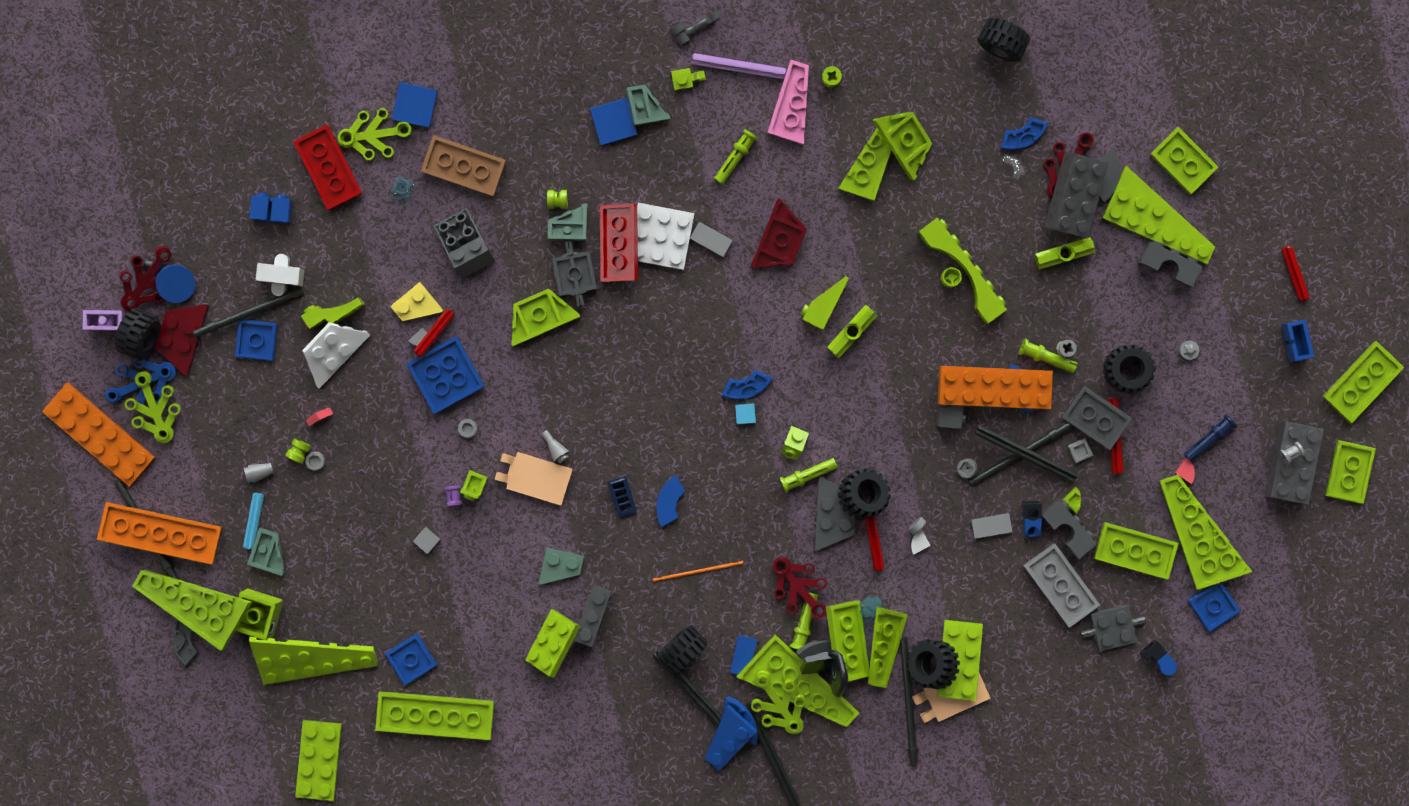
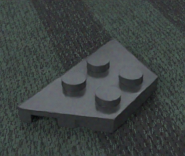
(831, 520)

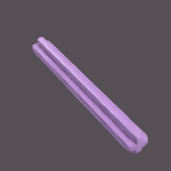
(738, 66)

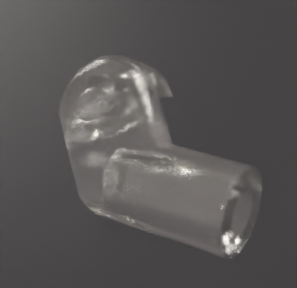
(1016, 165)

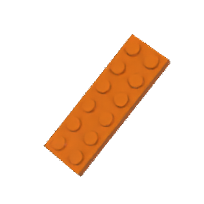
(995, 387)
(98, 434)
(159, 533)

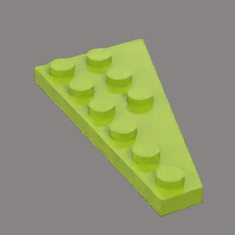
(1148, 215)
(1204, 545)
(203, 610)
(306, 659)
(785, 664)

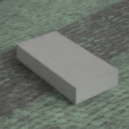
(711, 239)
(991, 525)

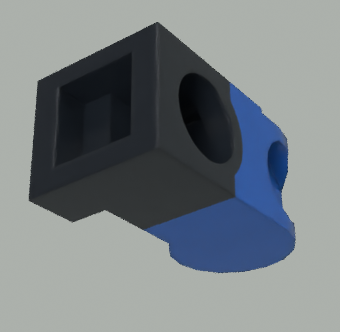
(1032, 518)
(1163, 660)

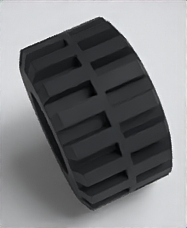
(1004, 39)
(137, 334)
(1145, 363)
(876, 487)
(682, 650)
(920, 661)

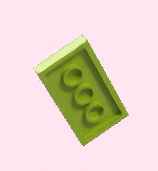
(1363, 382)
(1135, 550)
(848, 637)
(966, 640)
(318, 760)

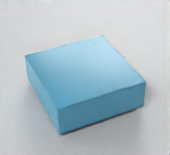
(745, 413)

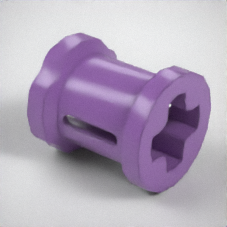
(453, 495)

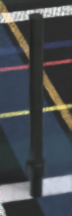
(213, 326)
(1051, 435)
(166, 564)

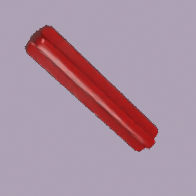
(1295, 273)
(433, 333)
(874, 542)

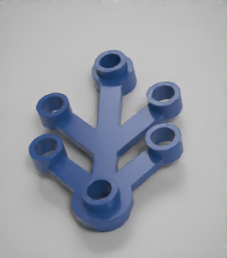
(133, 386)

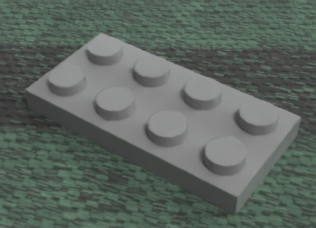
(1061, 585)

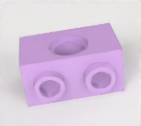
(102, 320)

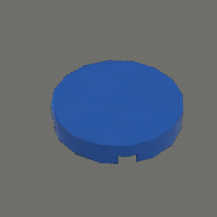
(175, 283)

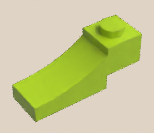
(316, 315)

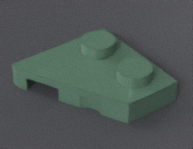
(560, 565)

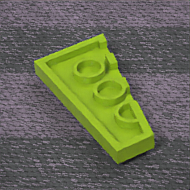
(868, 168)

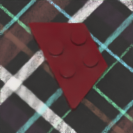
(780, 239)
(177, 338)

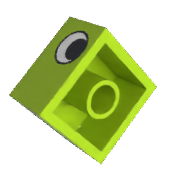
(261, 616)

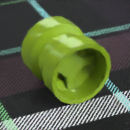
(557, 199)
(951, 277)
(298, 450)

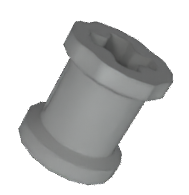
(1060, 350)
(1292, 453)

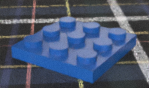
(445, 375)

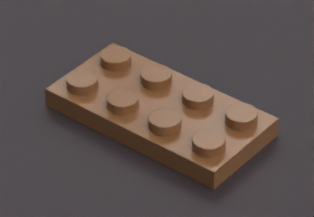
(463, 166)

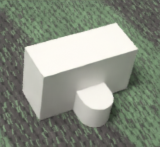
(280, 274)

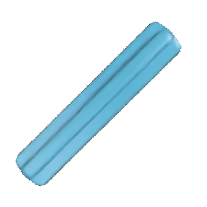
(253, 520)

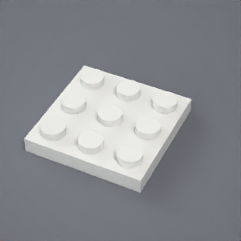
(663, 235)

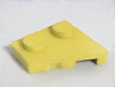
(416, 304)

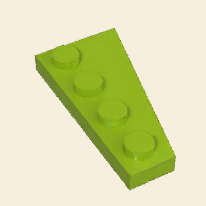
(886, 640)

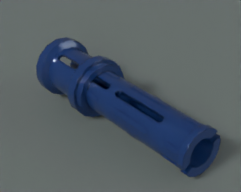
(1217, 433)

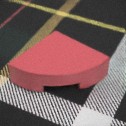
(319, 416)
(1186, 471)

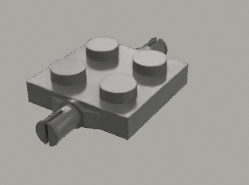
(574, 273)
(1113, 627)

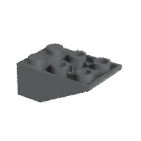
(464, 243)

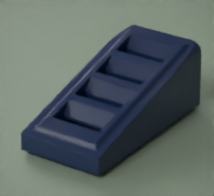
(629, 495)

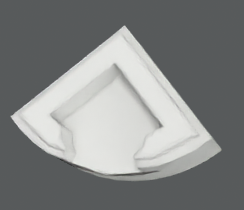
(919, 542)

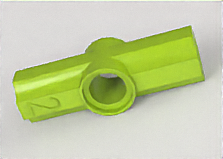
(1076, 250)
(860, 322)

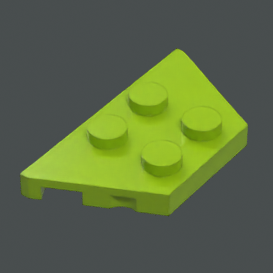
(905, 139)
(538, 315)

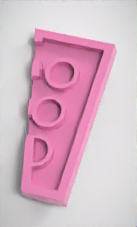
(790, 110)

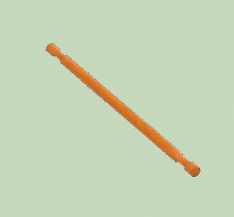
(697, 571)

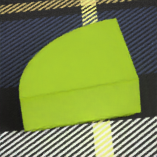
(1073, 500)

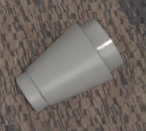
(258, 471)

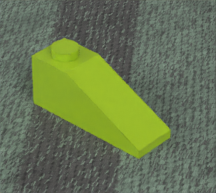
(821, 308)

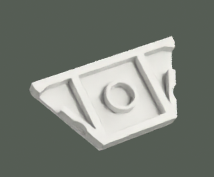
(331, 350)

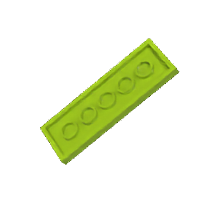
(434, 715)

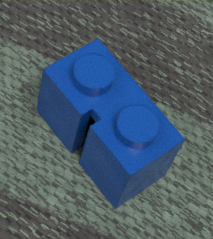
(271, 209)
(1299, 340)

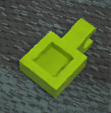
(684, 79)

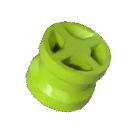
(830, 80)

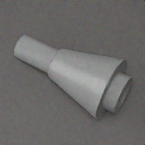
(558, 451)

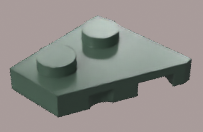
(644, 107)
(569, 226)
(267, 552)

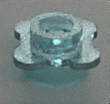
(405, 192)

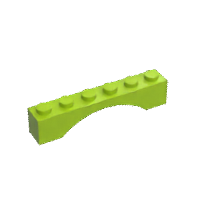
(986, 302)

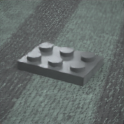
(1097, 417)

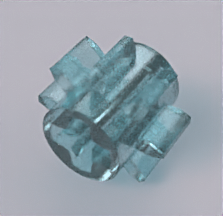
(869, 606)

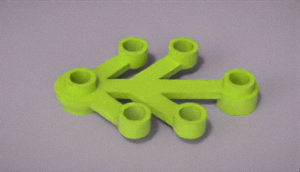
(371, 134)
(154, 410)
(779, 706)

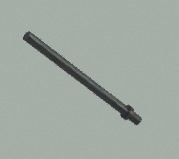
(913, 749)

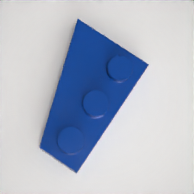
(729, 738)

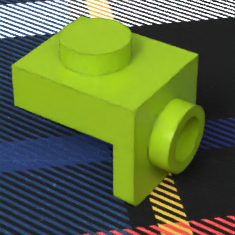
(794, 443)
(473, 485)

